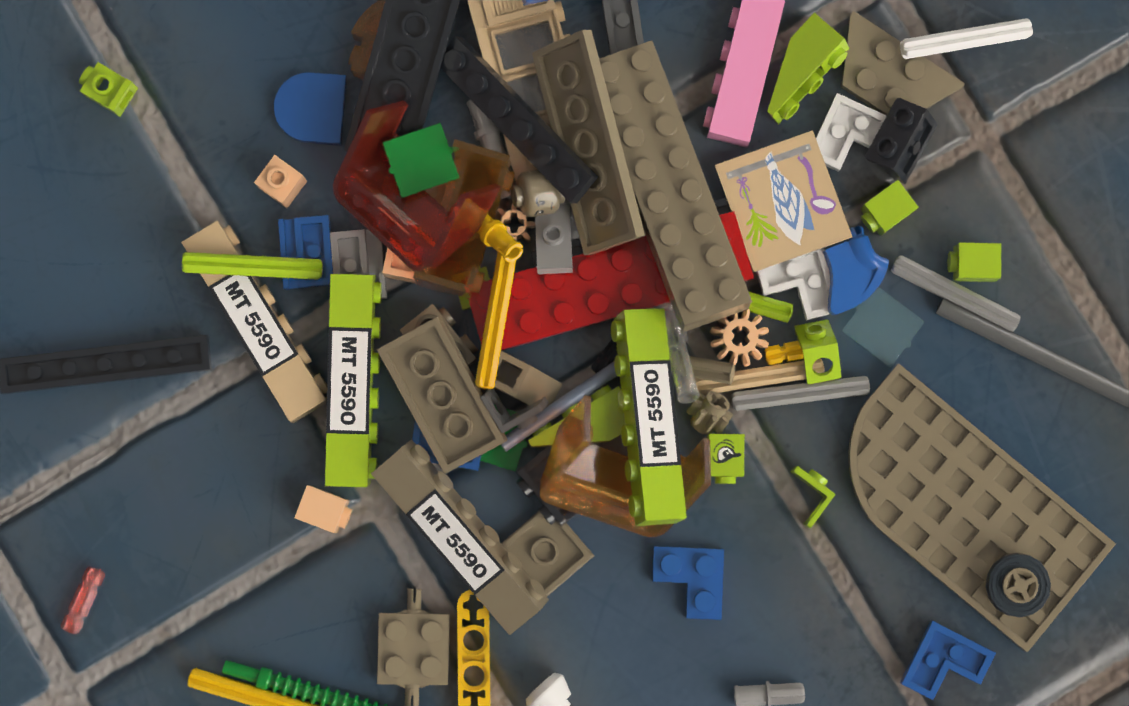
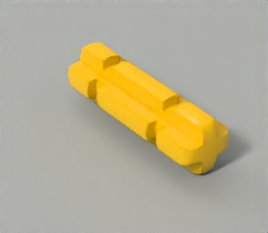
(789, 351)

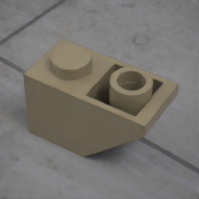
(524, 381)

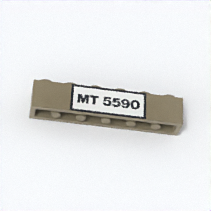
(461, 536)

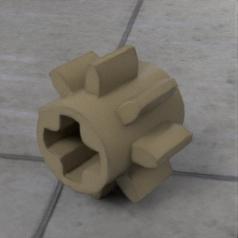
(710, 413)

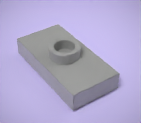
(554, 242)

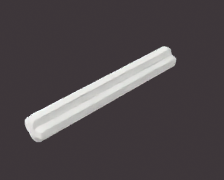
(966, 38)

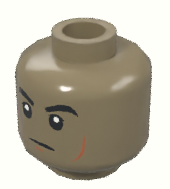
(535, 194)

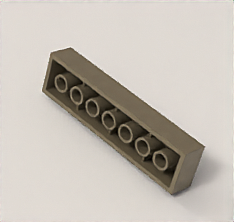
(672, 192)

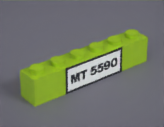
(351, 379)
(649, 417)

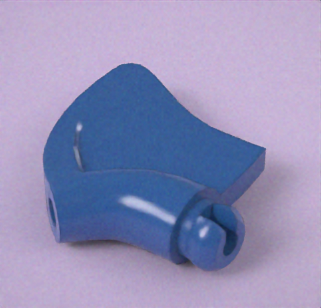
(853, 271)

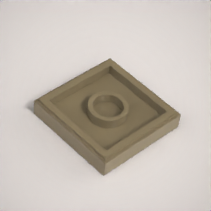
(548, 551)

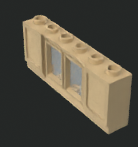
(506, 41)

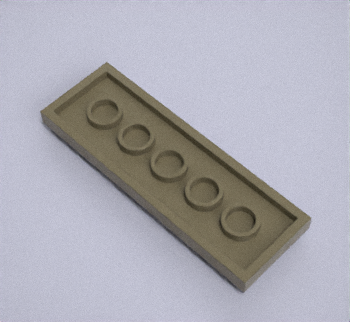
(585, 121)

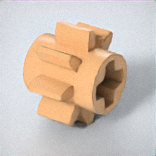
(522, 230)

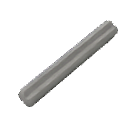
(954, 293)
(800, 393)

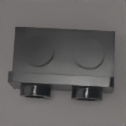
(902, 139)

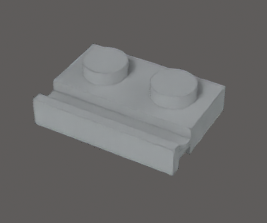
(358, 254)

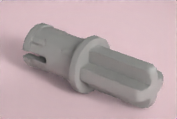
(769, 694)

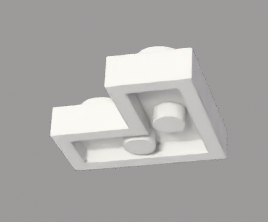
(843, 124)
(806, 273)

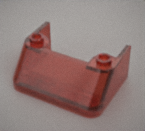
(410, 226)

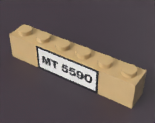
(260, 329)

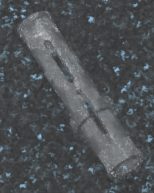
(679, 358)

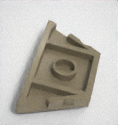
(880, 74)

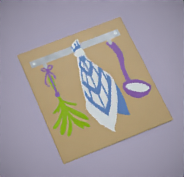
(783, 201)

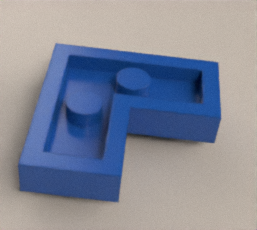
(700, 570)
(945, 650)

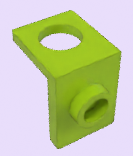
(818, 342)
(817, 483)

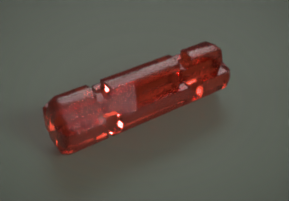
(82, 600)

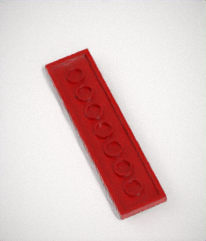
(594, 292)

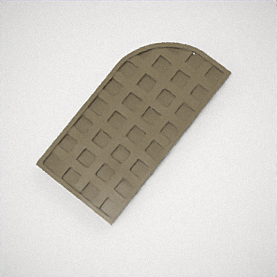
(964, 502)

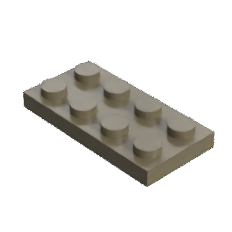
(441, 394)

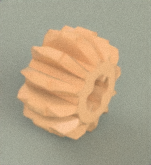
(751, 338)

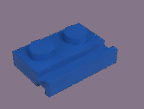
(307, 239)

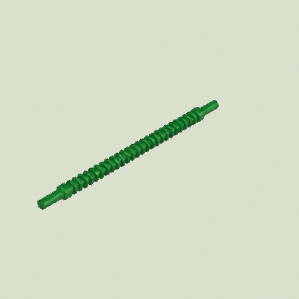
(265, 678)

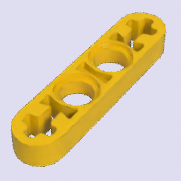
(469, 657)

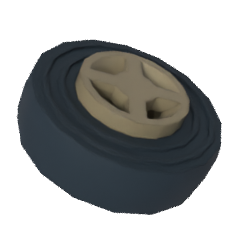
(1030, 580)

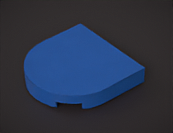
(312, 107)

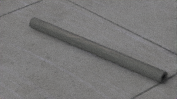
(1033, 352)

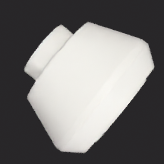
(550, 692)

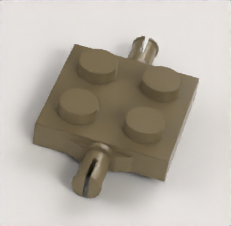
(413, 648)

